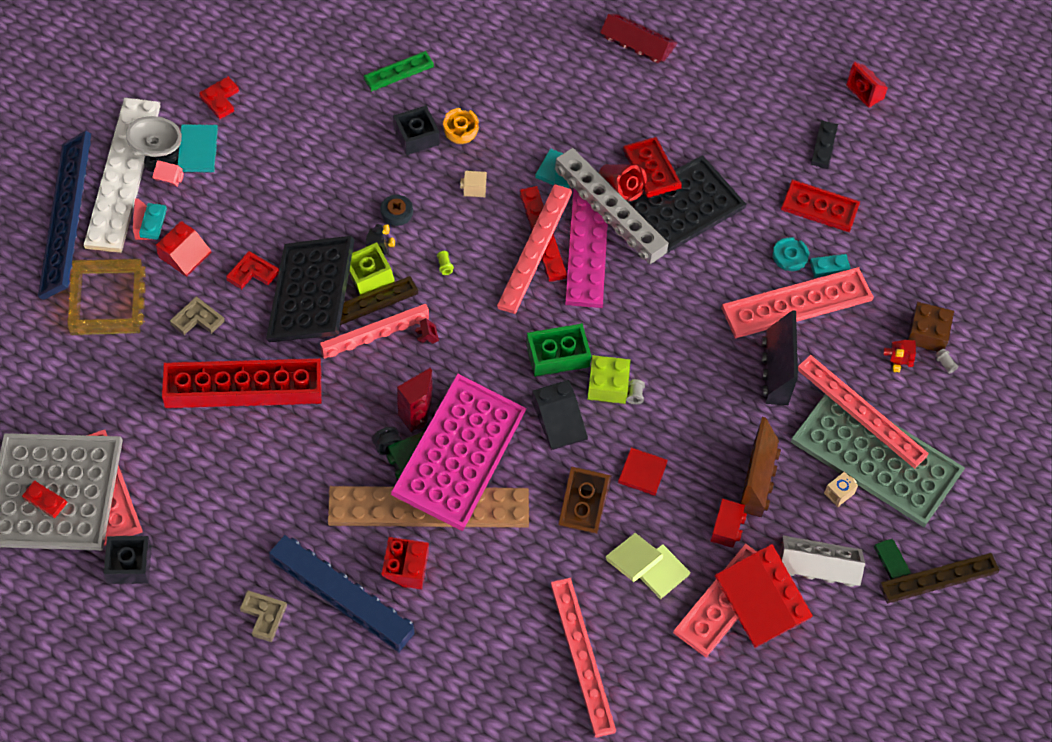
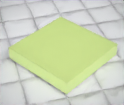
(634, 557)
(665, 574)

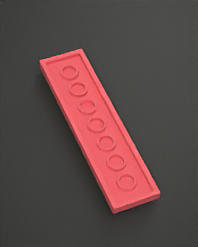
(807, 298)

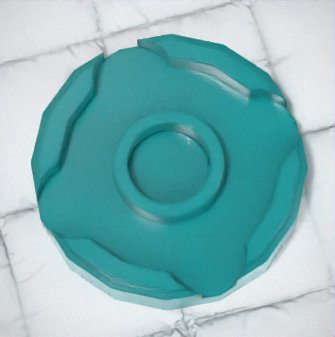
(790, 254)

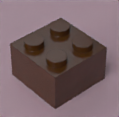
(930, 326)

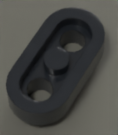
(171, 158)

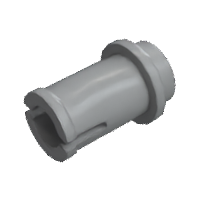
(945, 359)

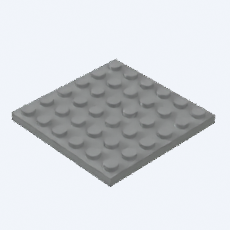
(72, 467)

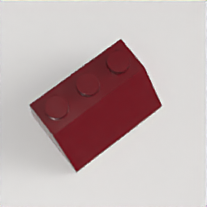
(415, 400)

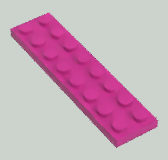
(586, 255)

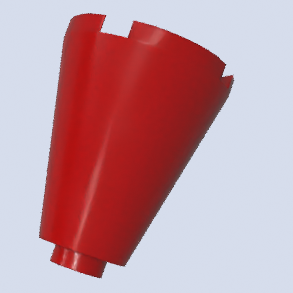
(625, 179)

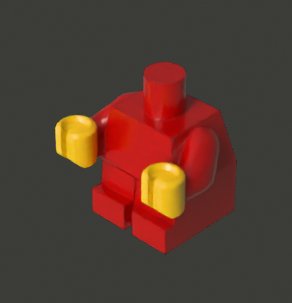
(901, 353)

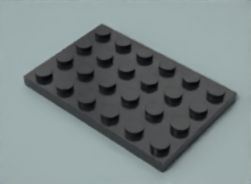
(692, 209)
(310, 289)

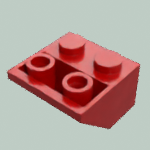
(405, 562)

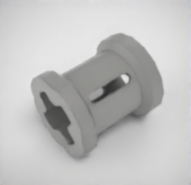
(635, 392)

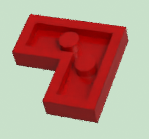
(216, 97)
(249, 267)

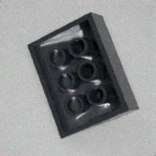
(780, 360)

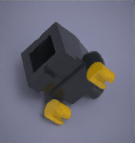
(378, 235)

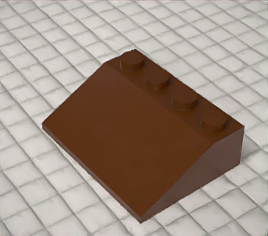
(760, 470)

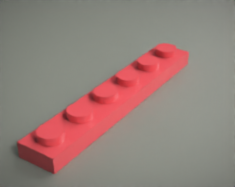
(374, 331)

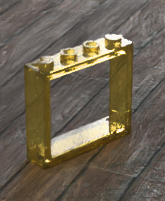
(106, 326)

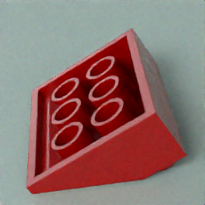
(763, 596)

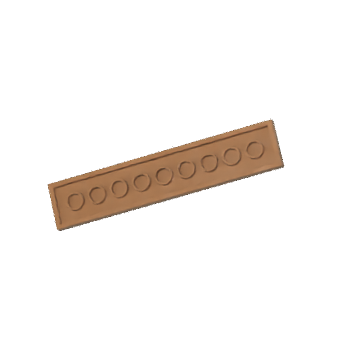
(379, 508)

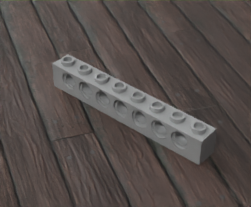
(589, 183)

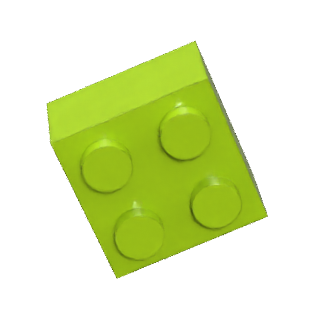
(370, 269)
(609, 379)

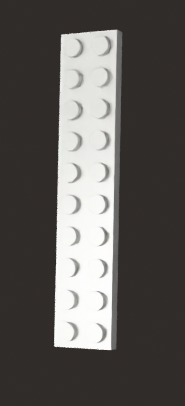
(119, 182)

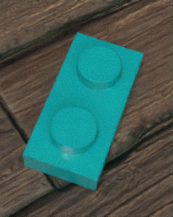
(152, 221)
(829, 265)

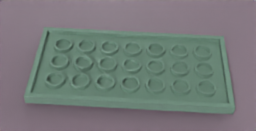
(851, 448)

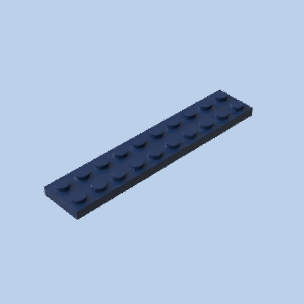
(64, 216)

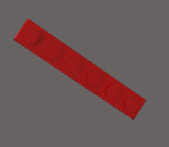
(551, 258)

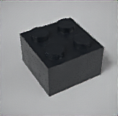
(416, 130)
(127, 560)

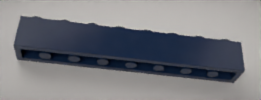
(342, 593)

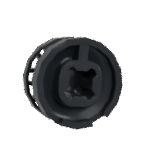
(384, 438)

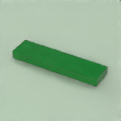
(398, 71)

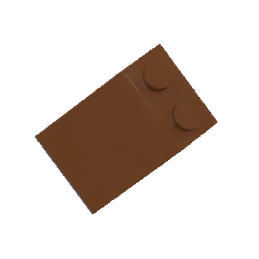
(584, 499)

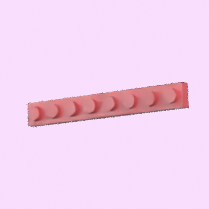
(534, 249)
(862, 411)
(583, 658)

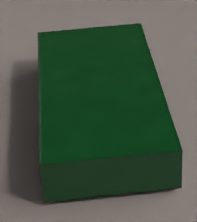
(892, 559)

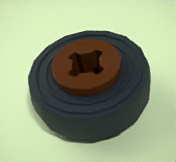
(396, 216)

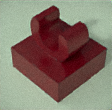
(428, 331)

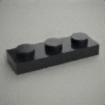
(824, 144)

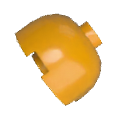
(460, 126)

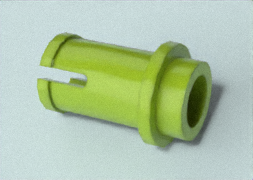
(446, 267)

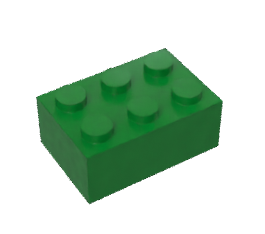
(558, 350)

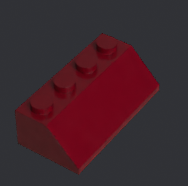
(637, 37)

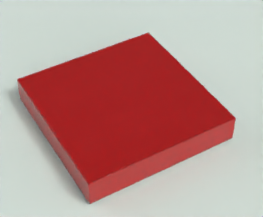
(643, 471)

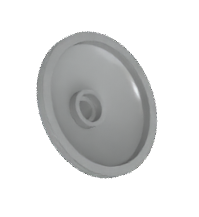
(153, 136)

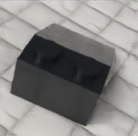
(559, 414)

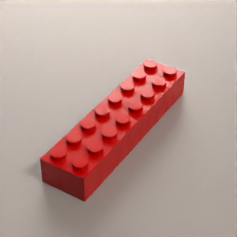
(242, 383)

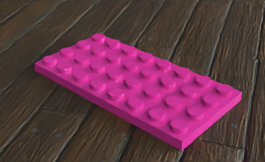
(459, 452)

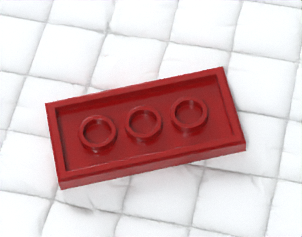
(658, 169)
(820, 205)

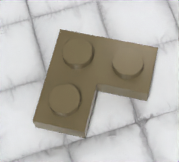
(194, 313)
(268, 612)

